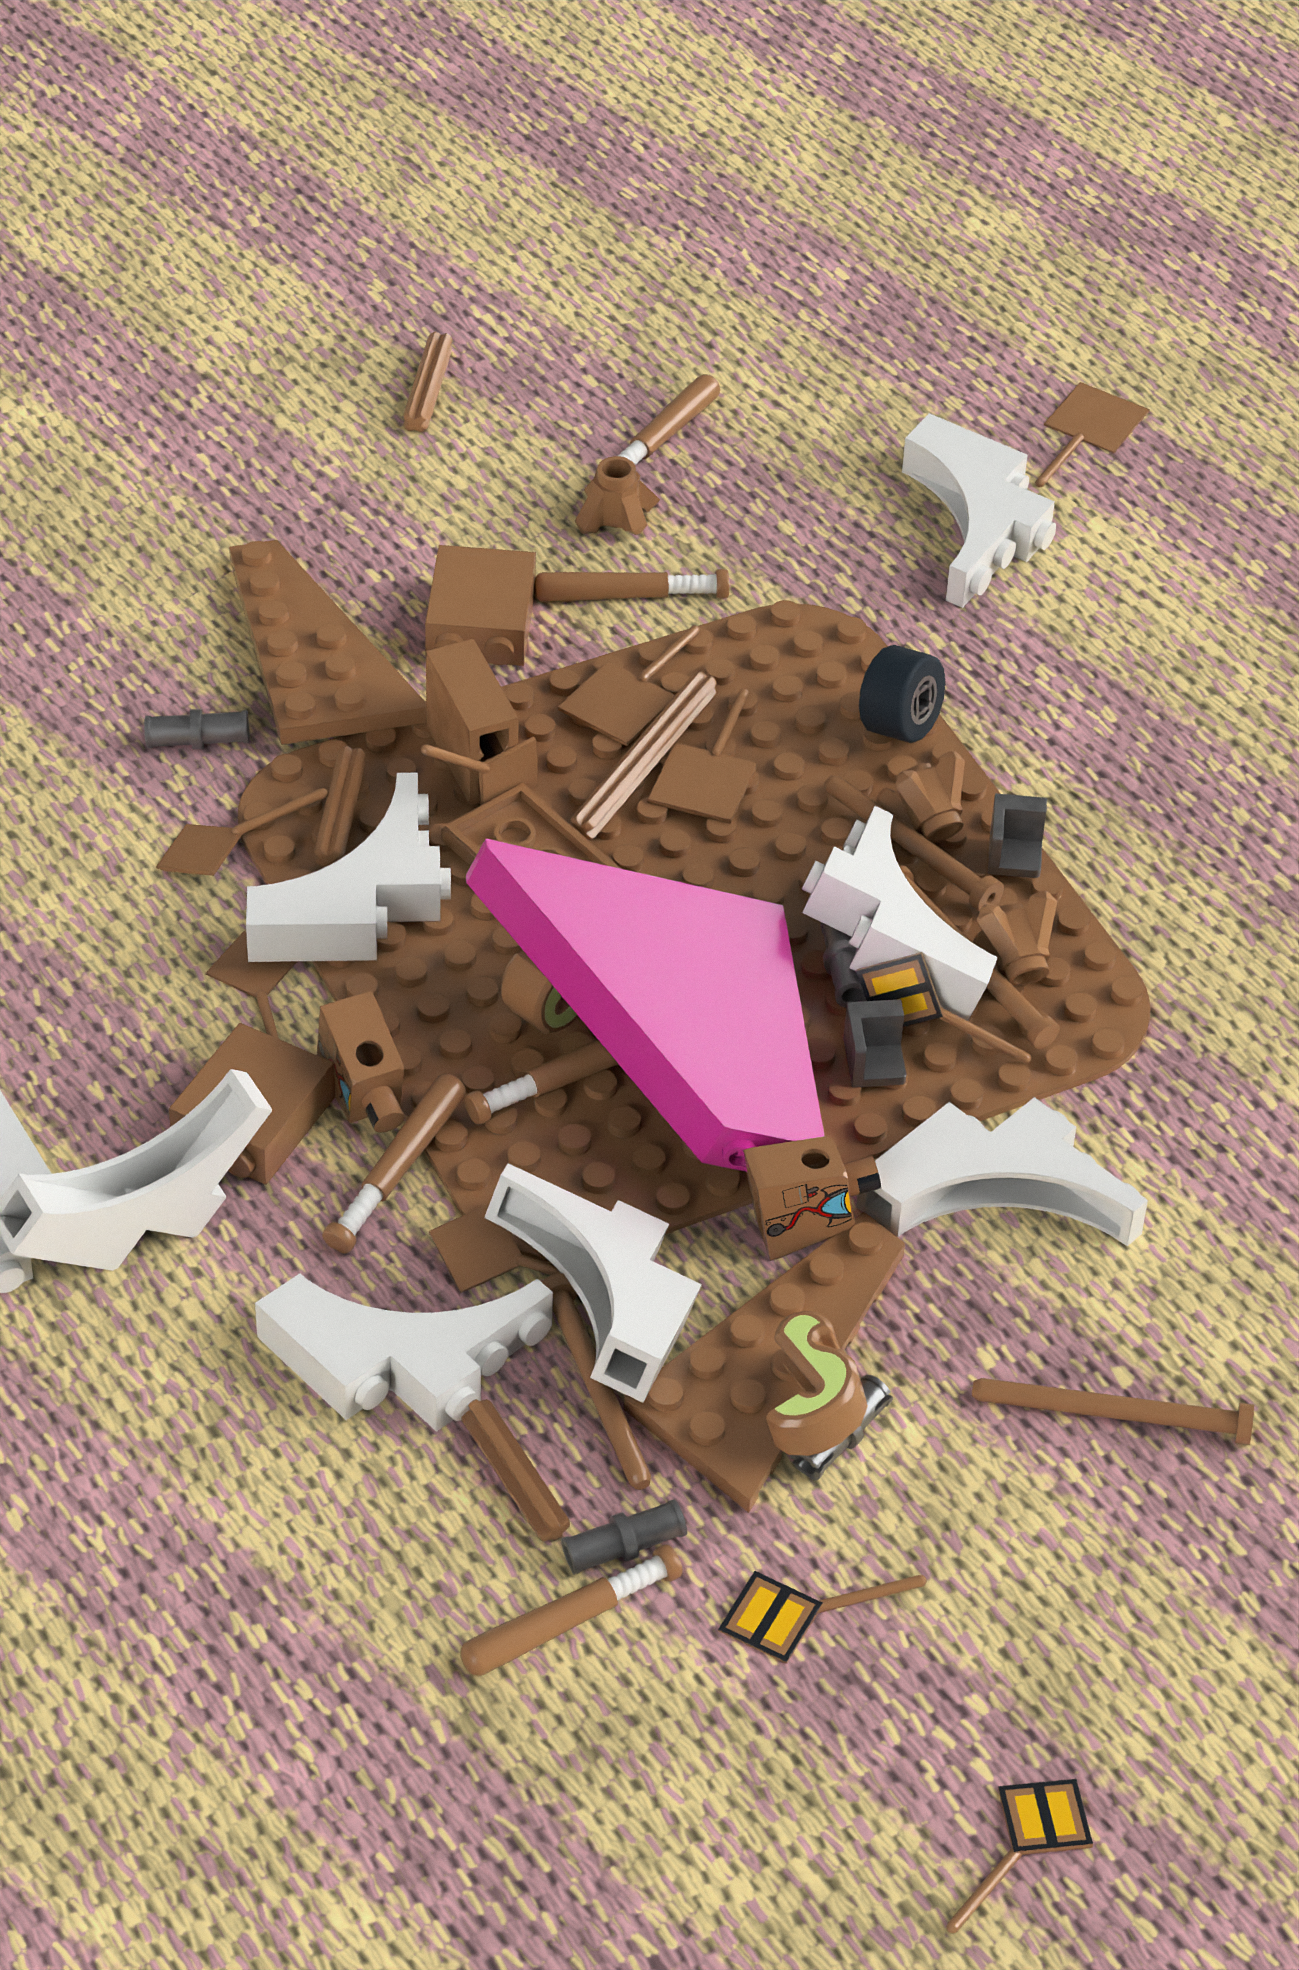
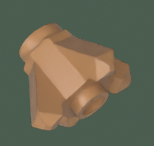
(616, 498)
(929, 797)
(1019, 937)

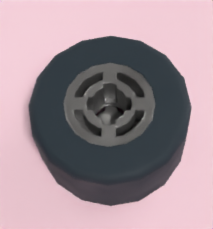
(902, 693)

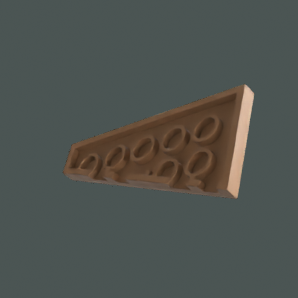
(311, 657)
(720, 1389)

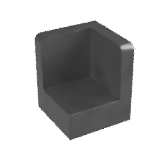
(1017, 835)
(874, 1043)

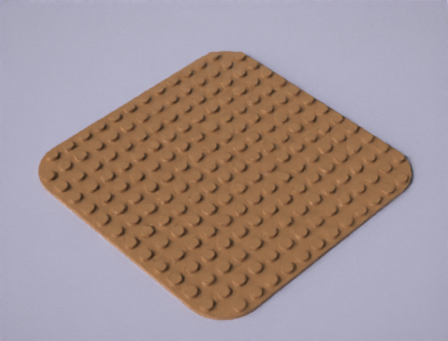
(800, 726)

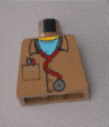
(364, 1059)
(804, 1192)

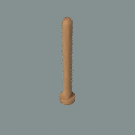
(981, 890)
(602, 1395)

